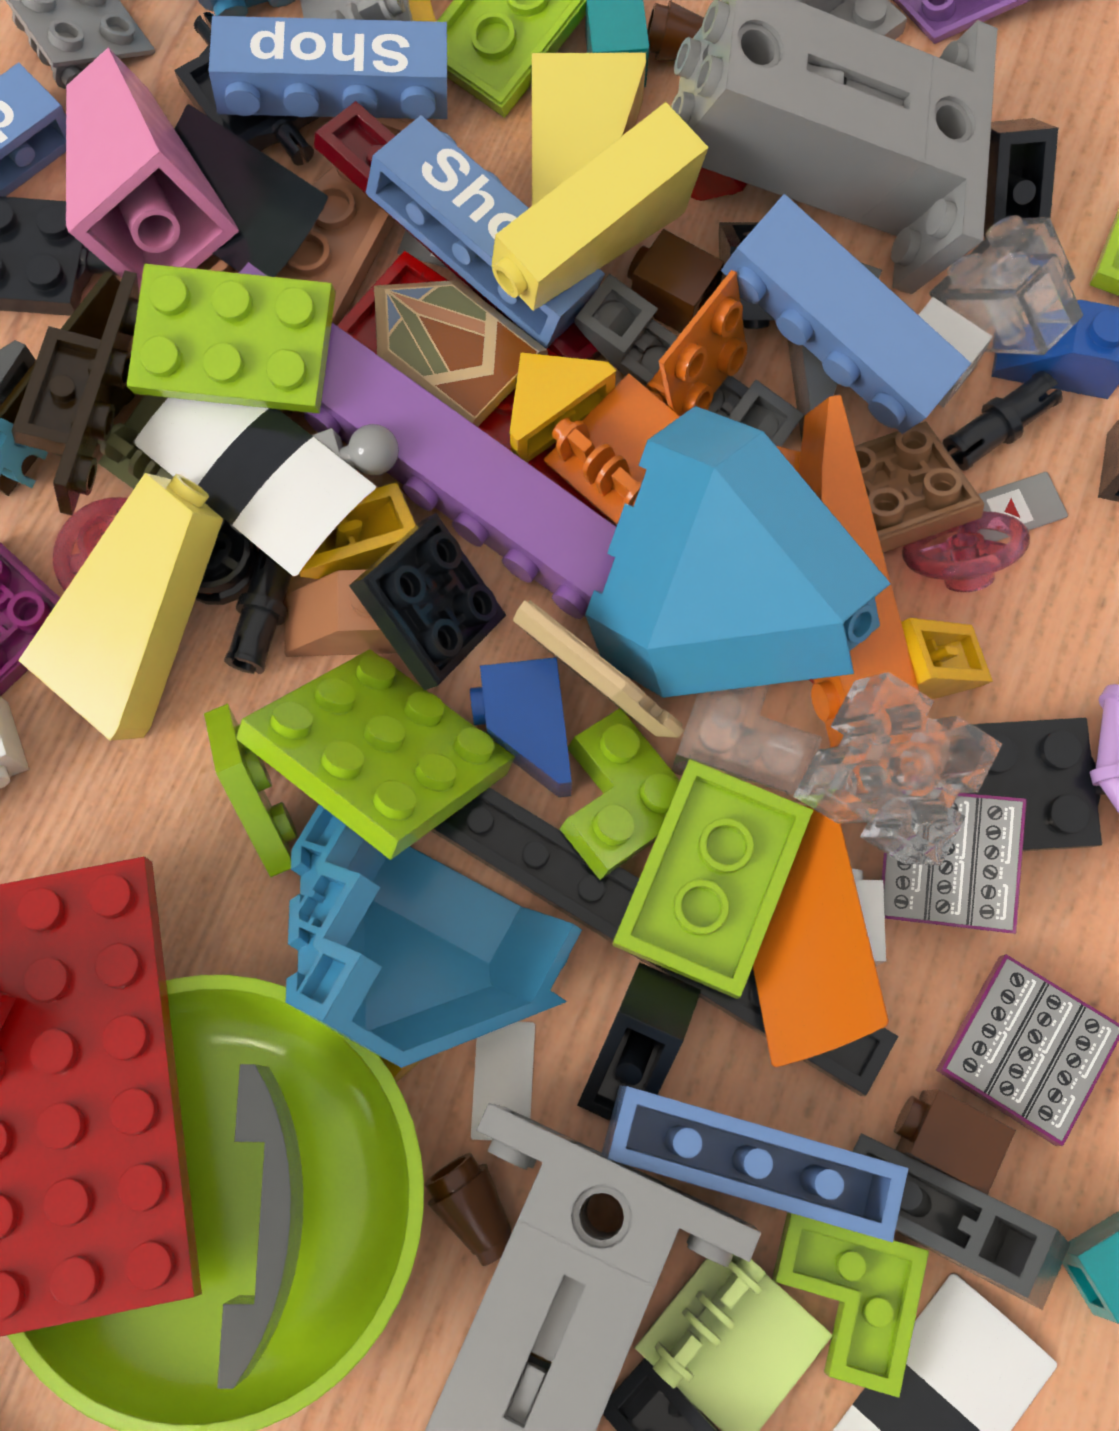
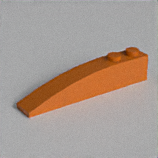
(834, 474)

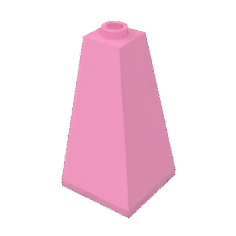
(132, 179)

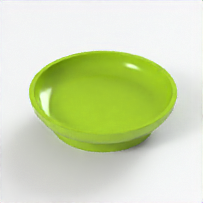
(357, 1237)

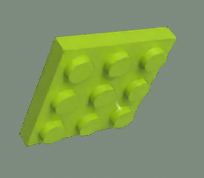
(376, 751)

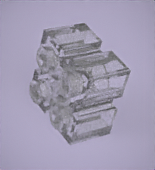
(898, 770)

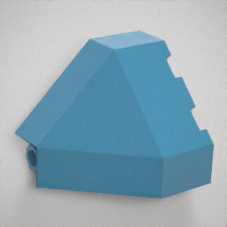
(729, 569)
(412, 949)

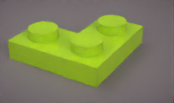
(244, 782)
(634, 797)
(876, 1294)

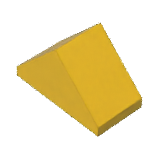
(550, 391)
(363, 534)
(945, 657)

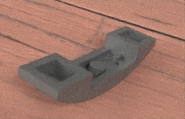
(628, 336)
(252, 1319)

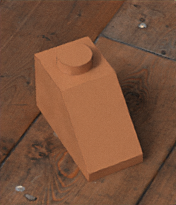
(331, 620)

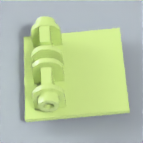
(733, 1343)

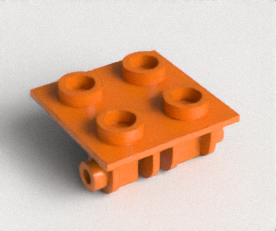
(703, 352)
(606, 447)

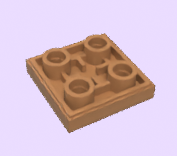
(915, 487)

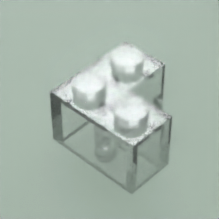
(1015, 287)
(736, 740)

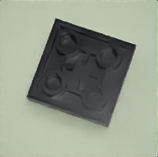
(428, 601)

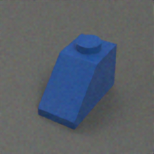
(1080, 362)
(526, 718)

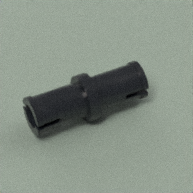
(1003, 420)
(260, 613)

